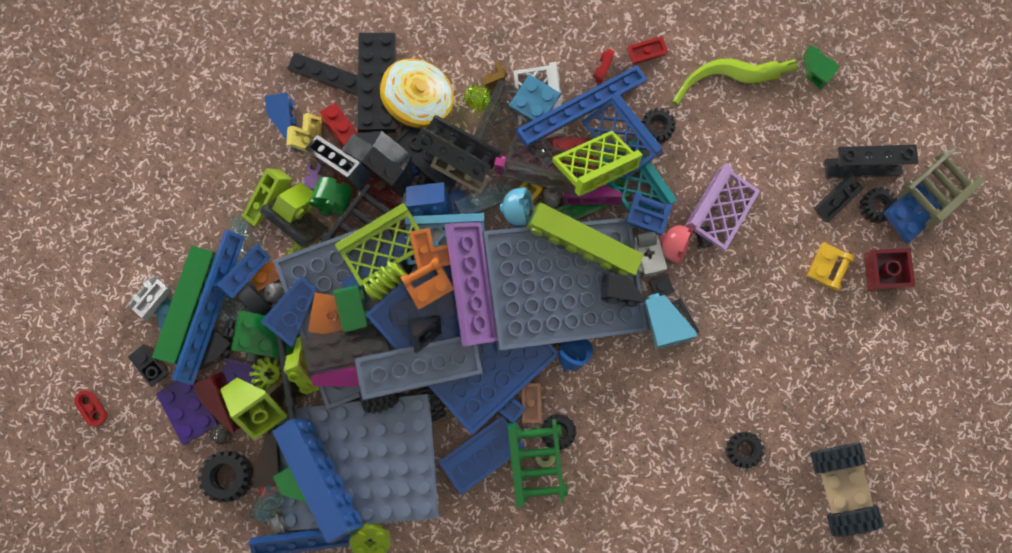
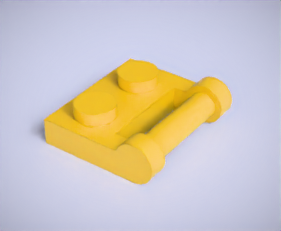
(824, 263)

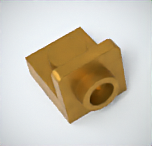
(491, 79)

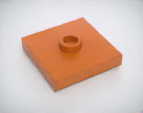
(324, 315)

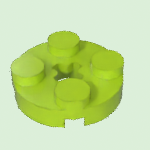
(380, 539)

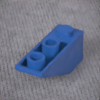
(279, 110)

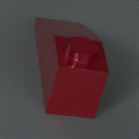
(211, 397)

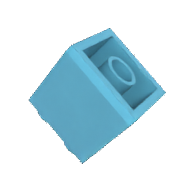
(666, 322)

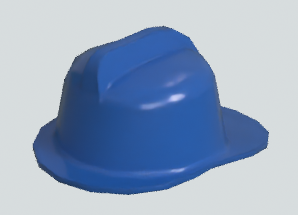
(574, 354)

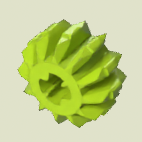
(265, 366)

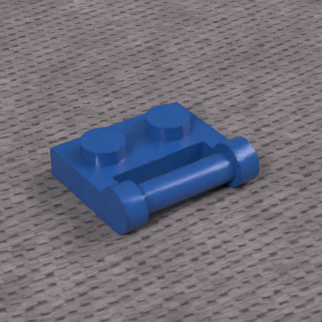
(645, 218)

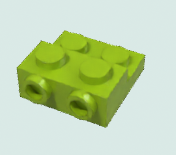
(296, 369)

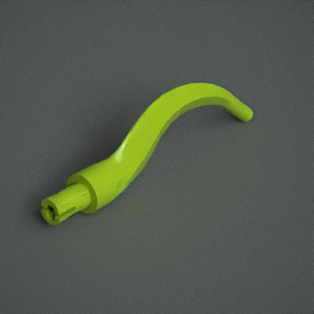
(737, 70)

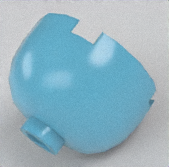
(517, 207)

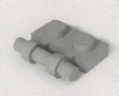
(149, 297)

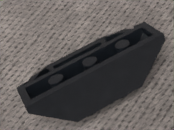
(382, 159)

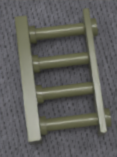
(947, 205)

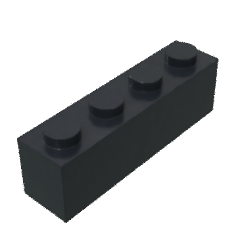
(338, 162)

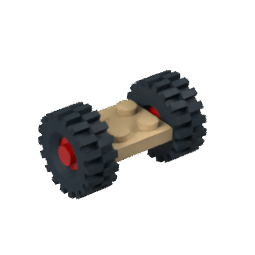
(847, 490)

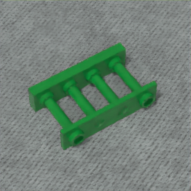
(521, 474)

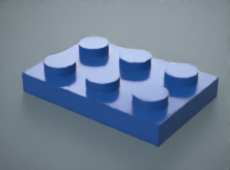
(909, 215)

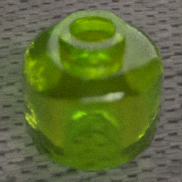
(477, 97)

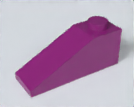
(600, 196)

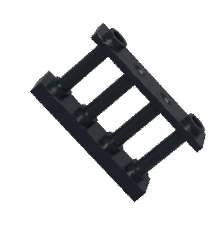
(457, 148)
(871, 161)
(361, 194)

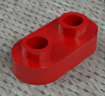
(606, 59)
(89, 410)

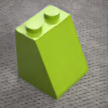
(251, 408)

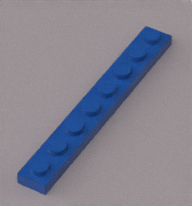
(580, 106)
(207, 309)

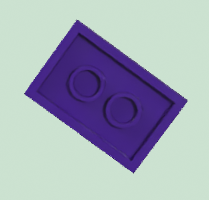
(186, 411)

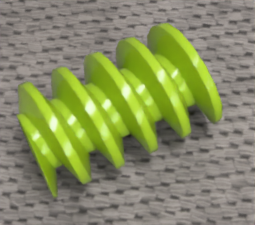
(384, 281)

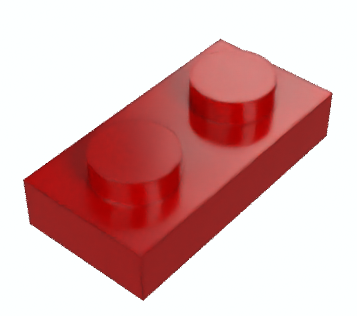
(647, 50)

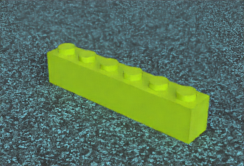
(584, 240)

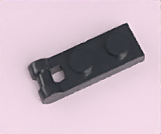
(838, 198)

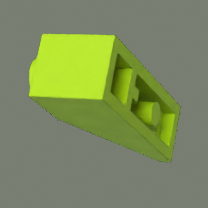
(269, 187)

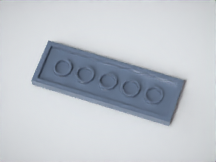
(407, 370)

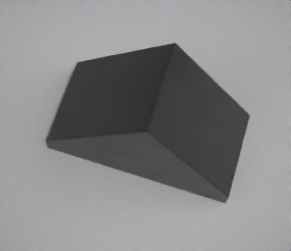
(424, 330)

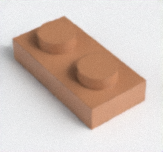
(532, 401)

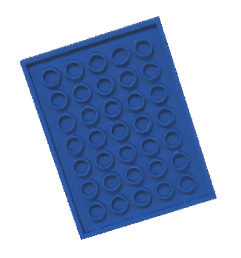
(477, 396)

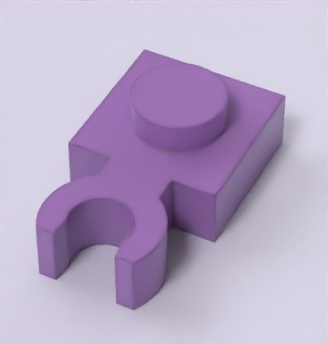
(310, 181)

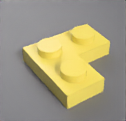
(300, 138)

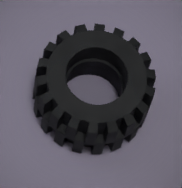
(210, 471)

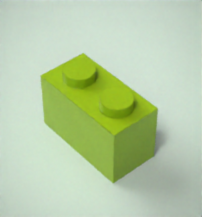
(294, 202)

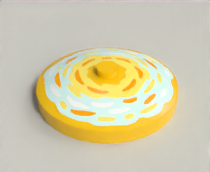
(416, 92)

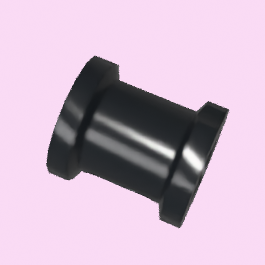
(702, 242)

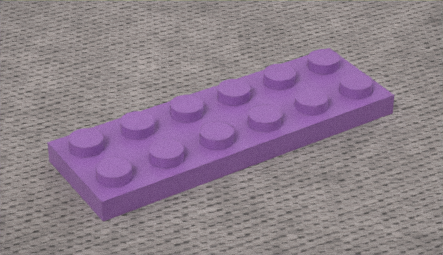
(471, 283)

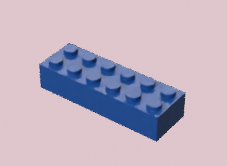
(318, 479)

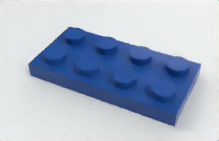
(478, 456)

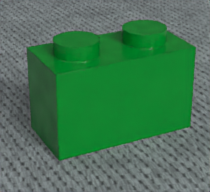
(350, 308)

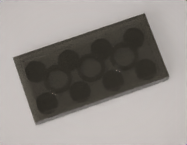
(340, 348)

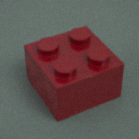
(889, 270)

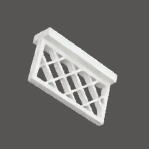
(553, 81)

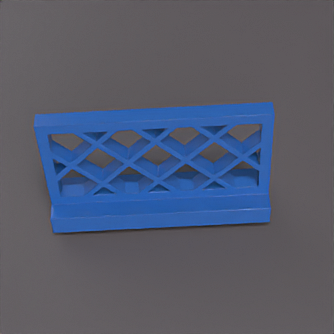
(633, 122)

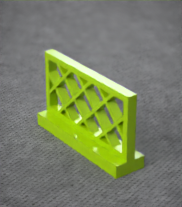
(607, 171)
(369, 232)

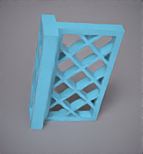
(439, 222)

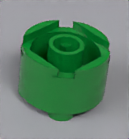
(331, 197)

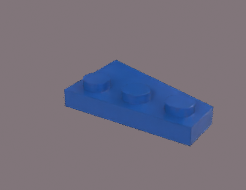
(290, 311)

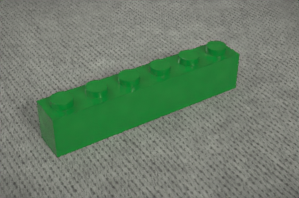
(184, 304)

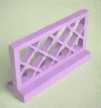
(707, 202)

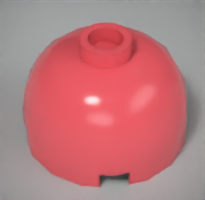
(676, 243)

